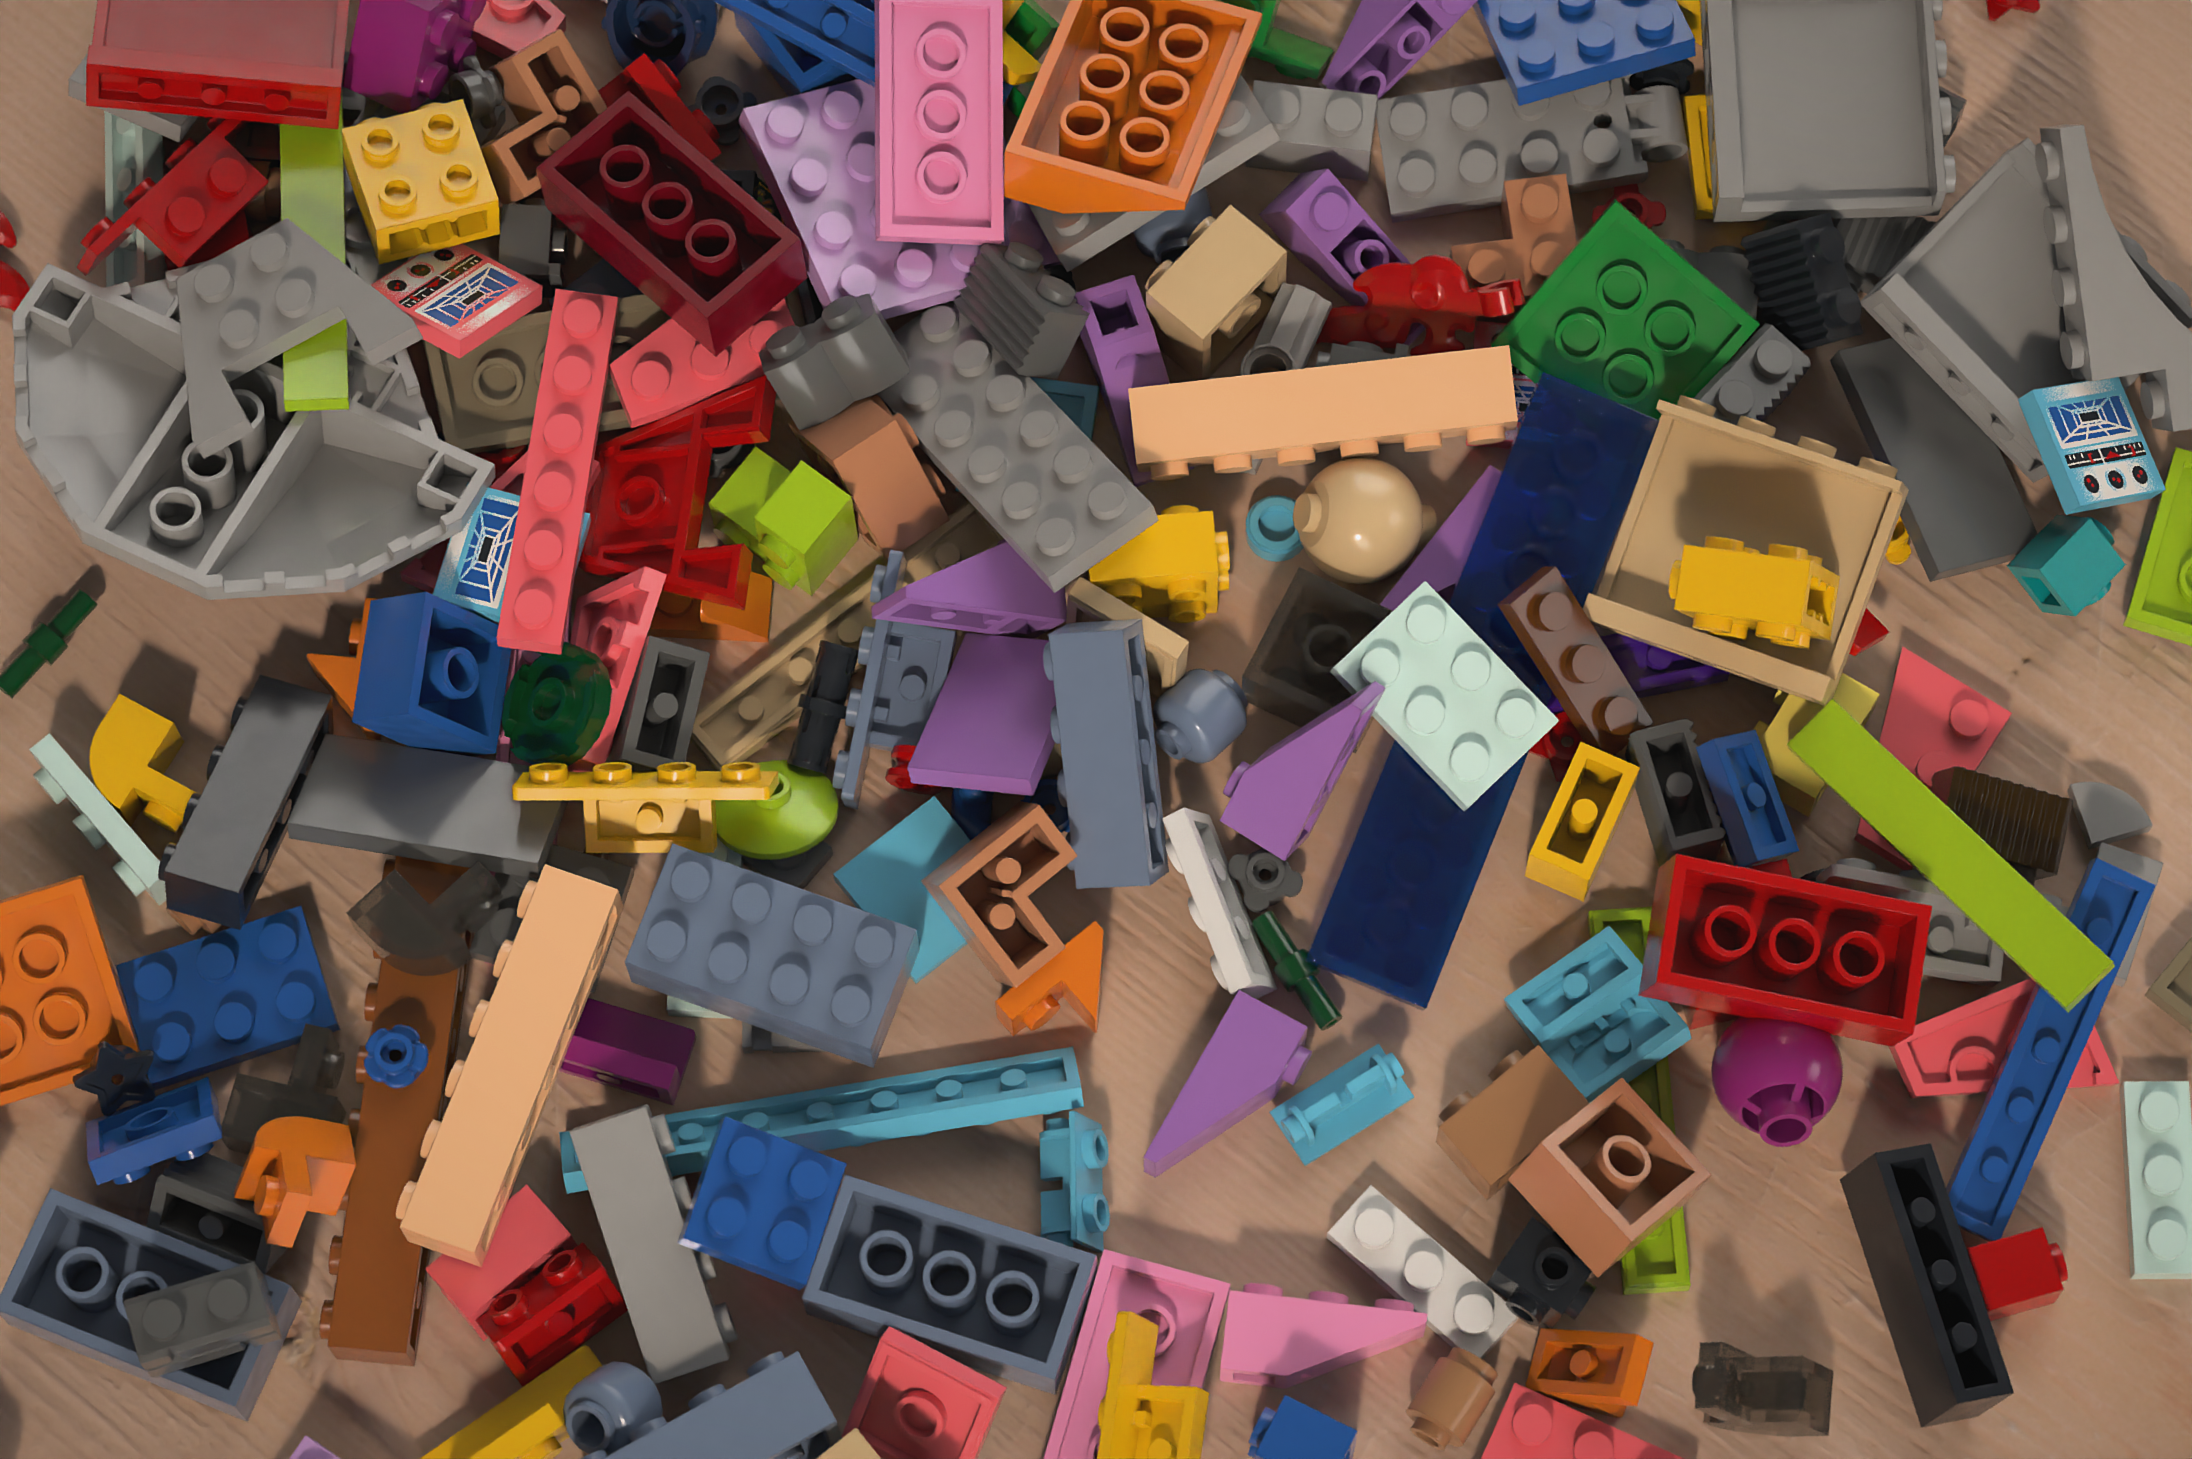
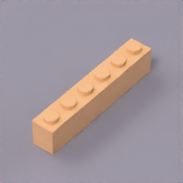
(1323, 410)
(510, 1065)

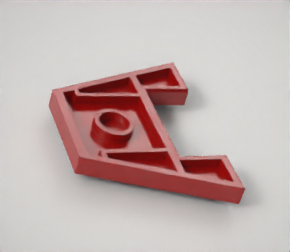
(654, 493)

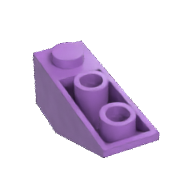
(1388, 41)
(1331, 234)
(1121, 355)

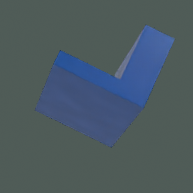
(1747, 800)

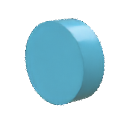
(1272, 530)

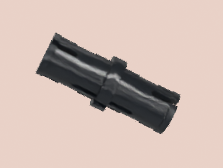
(823, 706)

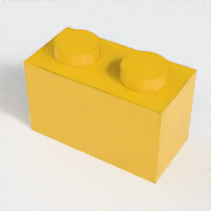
(1582, 821)

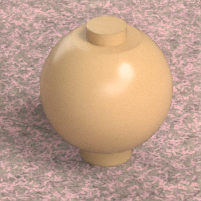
(1362, 520)

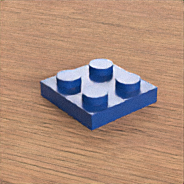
(148, 1132)
(762, 1203)

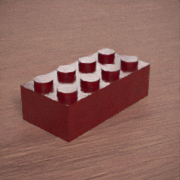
(672, 223)

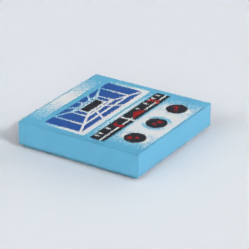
(2091, 445)
(479, 556)

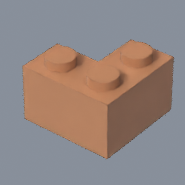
(551, 103)
(1536, 238)
(874, 462)
(988, 890)

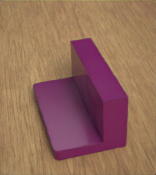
(629, 1051)

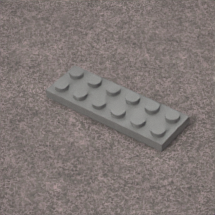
(1012, 450)

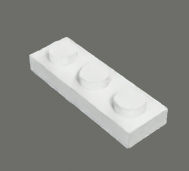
(1217, 904)
(1421, 1273)

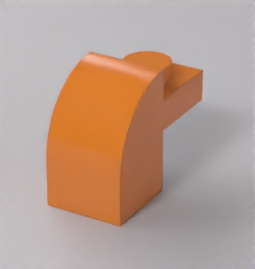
(296, 1169)

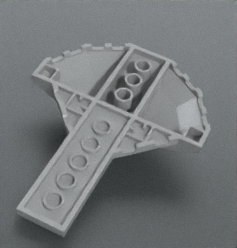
(278, 513)

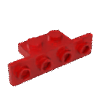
(189, 205)

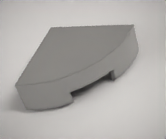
(2107, 813)

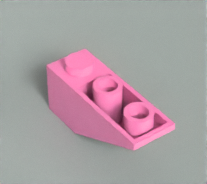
(1292, 1340)

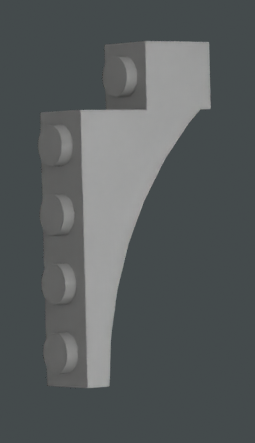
(2109, 309)

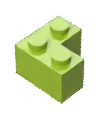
(786, 519)

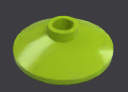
(786, 824)

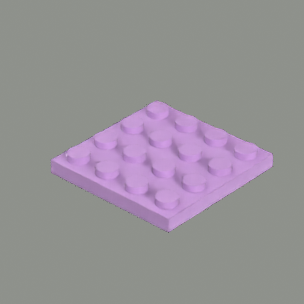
(822, 178)

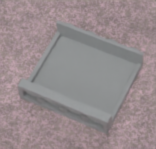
(1825, 108)
(1982, 307)

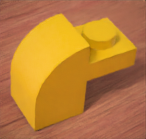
(130, 763)

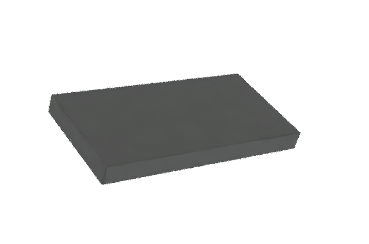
(1960, 492)
(423, 807)

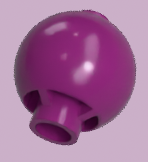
(1776, 1077)

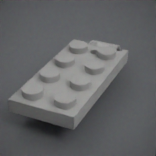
(1462, 142)

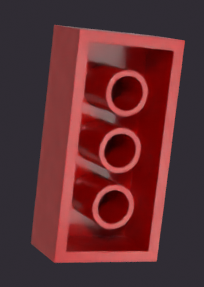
(1785, 950)

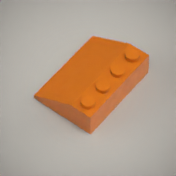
(1127, 104)

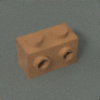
(1508, 1119)

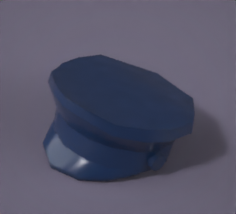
(661, 29)

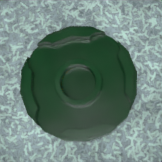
(557, 706)

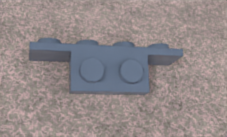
(899, 685)

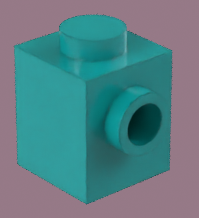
(2068, 564)

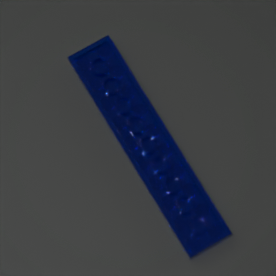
(1414, 845)

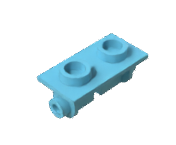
(1342, 1104)
(1076, 1154)

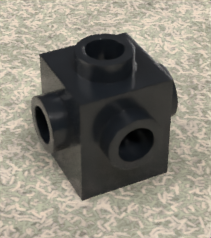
(1542, 1277)

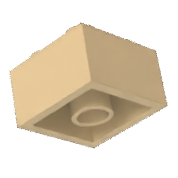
(1214, 292)

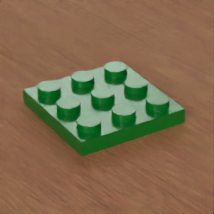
(1627, 319)

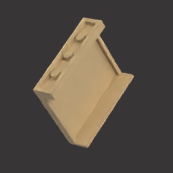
(1754, 489)

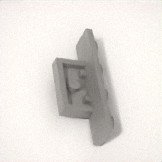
(1954, 944)

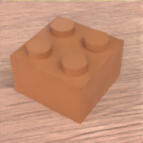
(1609, 1177)

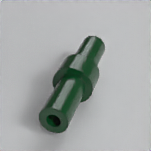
(46, 643)
(1296, 972)

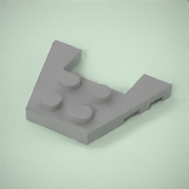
(262, 304)

